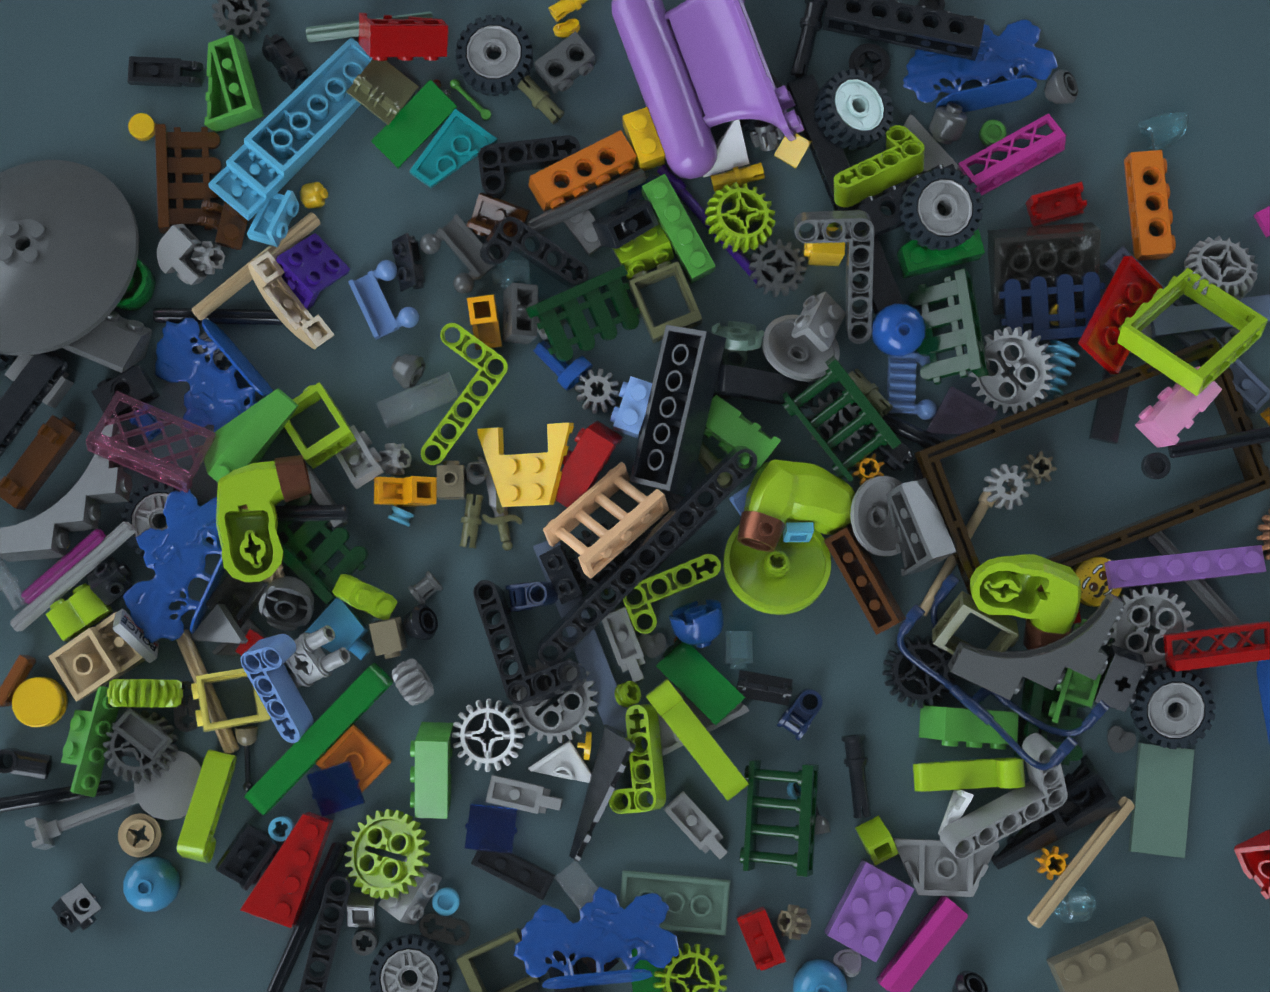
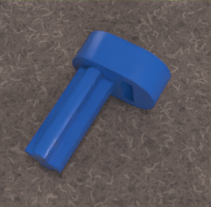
(567, 374)

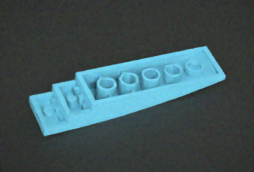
(291, 133)

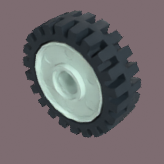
(853, 109)

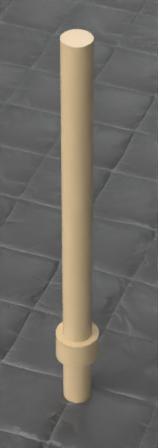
(950, 563)

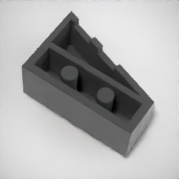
(919, 526)

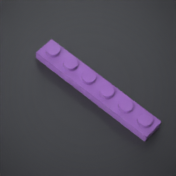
(1185, 567)

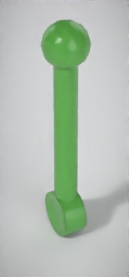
(485, 113)

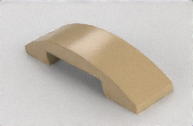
(285, 303)

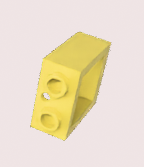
(202, 715)

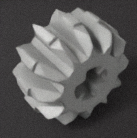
(587, 391)
(1014, 482)
(412, 682)

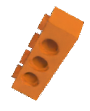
(613, 147)
(1141, 217)

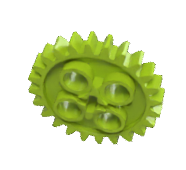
(394, 829)

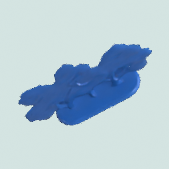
(994, 59)
(212, 392)
(177, 558)
(602, 934)

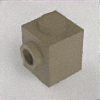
(451, 481)
(388, 637)

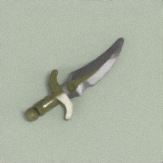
(501, 514)

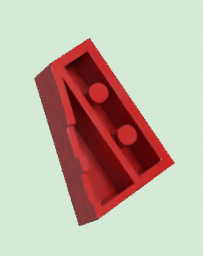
(403, 38)
(586, 461)

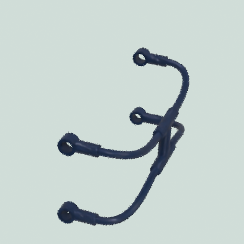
(973, 703)

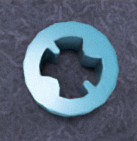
(400, 516)
(273, 825)

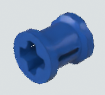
(147, 419)

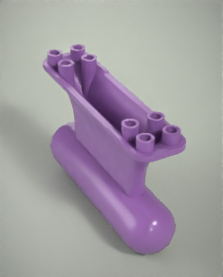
(697, 72)

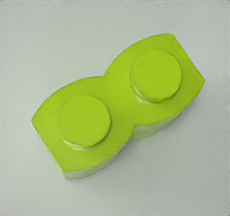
(364, 596)
(77, 613)

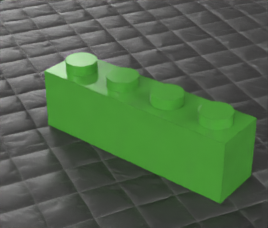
(678, 229)

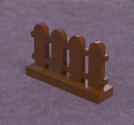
(184, 166)

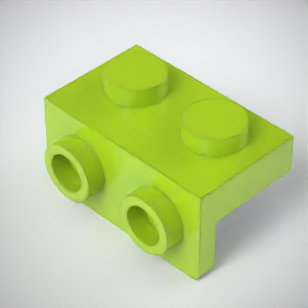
(645, 251)

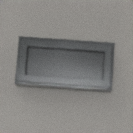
(142, 734)

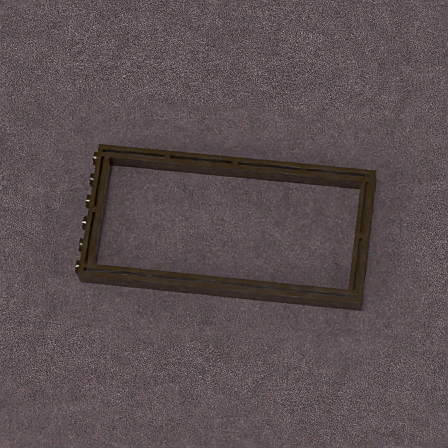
(1228, 403)

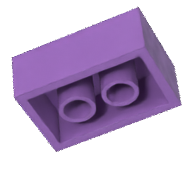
(869, 910)

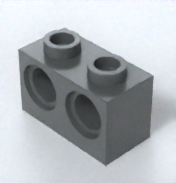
(560, 59)

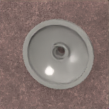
(798, 356)
(871, 501)

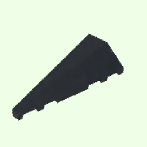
(607, 768)
(1086, 802)

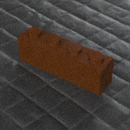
(864, 580)

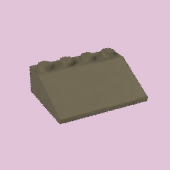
(1117, 961)

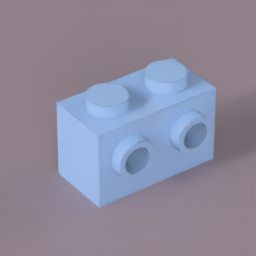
(631, 414)

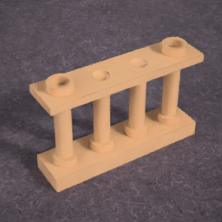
(620, 536)

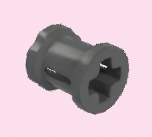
(425, 588)

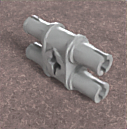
(309, 660)

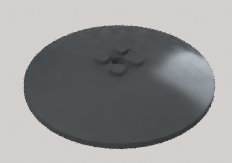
(77, 255)

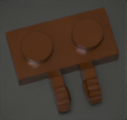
(231, 225)

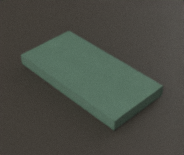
(1161, 800)
(693, 901)

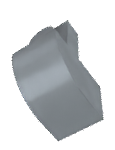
(174, 253)

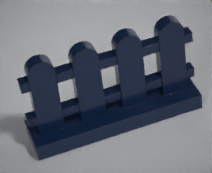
(1039, 305)

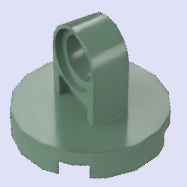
(739, 338)

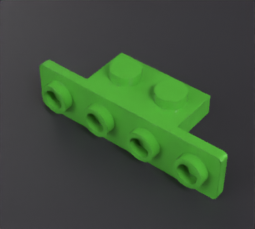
(1074, 688)
(85, 743)

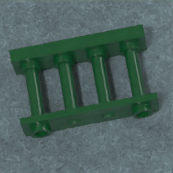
(850, 395)
(804, 805)

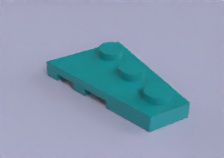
(450, 149)

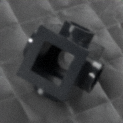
(110, 580)
(77, 908)

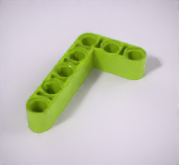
(467, 395)
(697, 739)

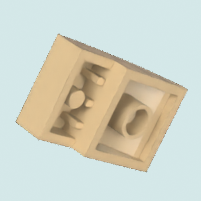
(94, 659)

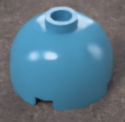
(151, 884)
(819, 976)

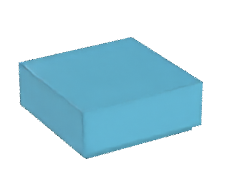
(798, 532)

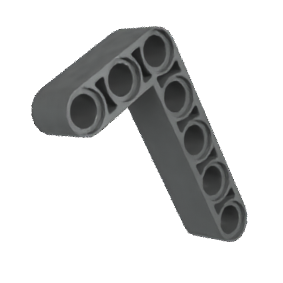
(854, 264)

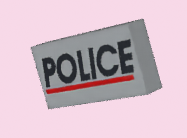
(134, 636)

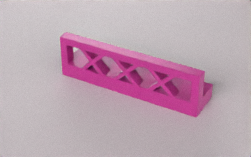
(1020, 160)

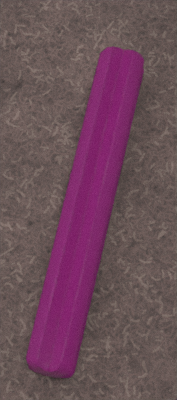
(63, 565)

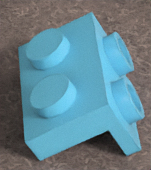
(273, 219)

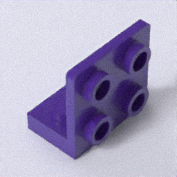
(311, 268)

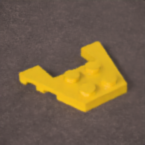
(529, 477)

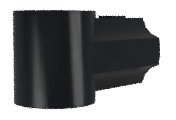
(26, 763)

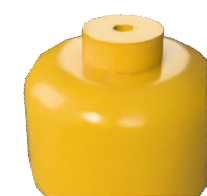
(313, 195)

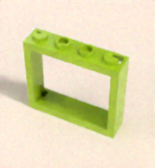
(1218, 302)

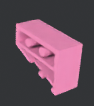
(1174, 412)

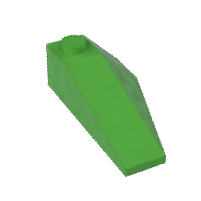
(249, 434)

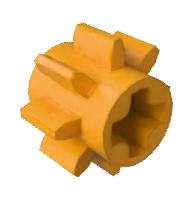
(874, 467)
(1044, 861)

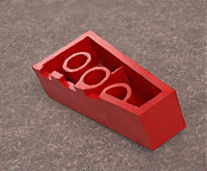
(287, 880)

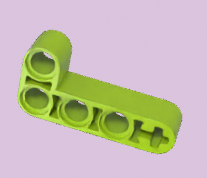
(898, 163)
(673, 587)
(638, 759)
(969, 774)
(202, 817)

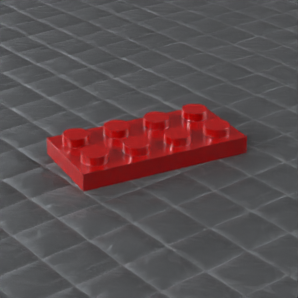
(1122, 298)

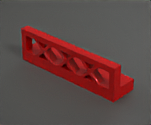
(1214, 656)

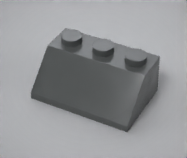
(114, 343)

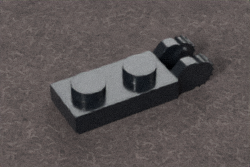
(162, 72)

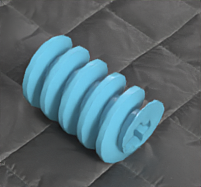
(1062, 355)

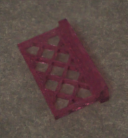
(140, 461)

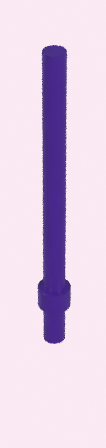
(680, 190)

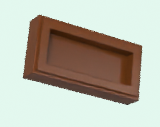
(15, 677)

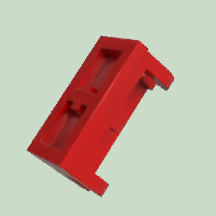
(1056, 204)
(761, 939)

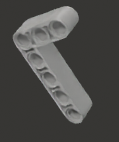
(1014, 809)

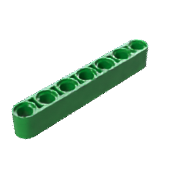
(319, 738)

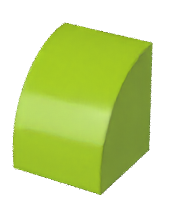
(876, 840)

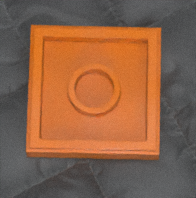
(365, 756)

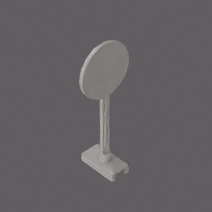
(161, 798)

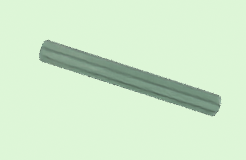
(347, 29)

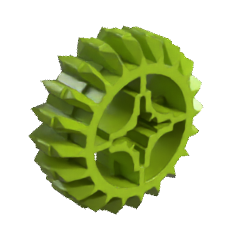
(749, 207)
(144, 693)
(692, 968)

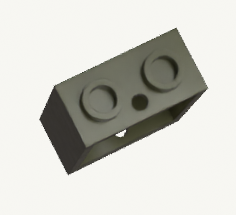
(665, 271)
(958, 611)
(471, 973)

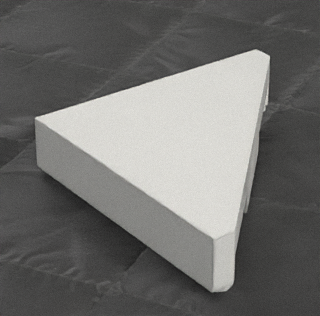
(730, 150)
(563, 763)
(956, 807)

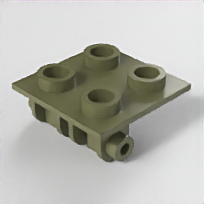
(382, 90)

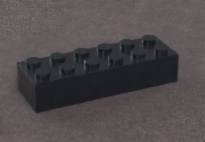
(678, 409)

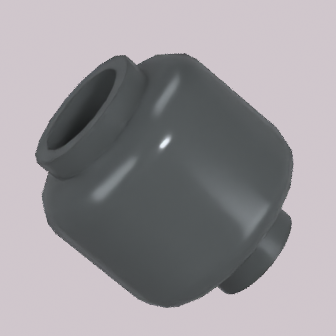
(948, 123)

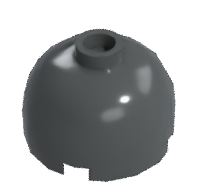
(287, 603)

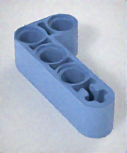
(275, 686)

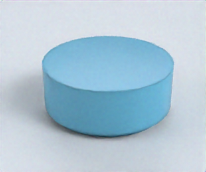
(446, 901)

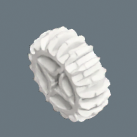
(464, 735)

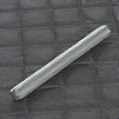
(72, 577)

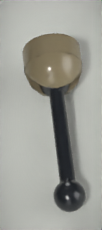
(246, 736)

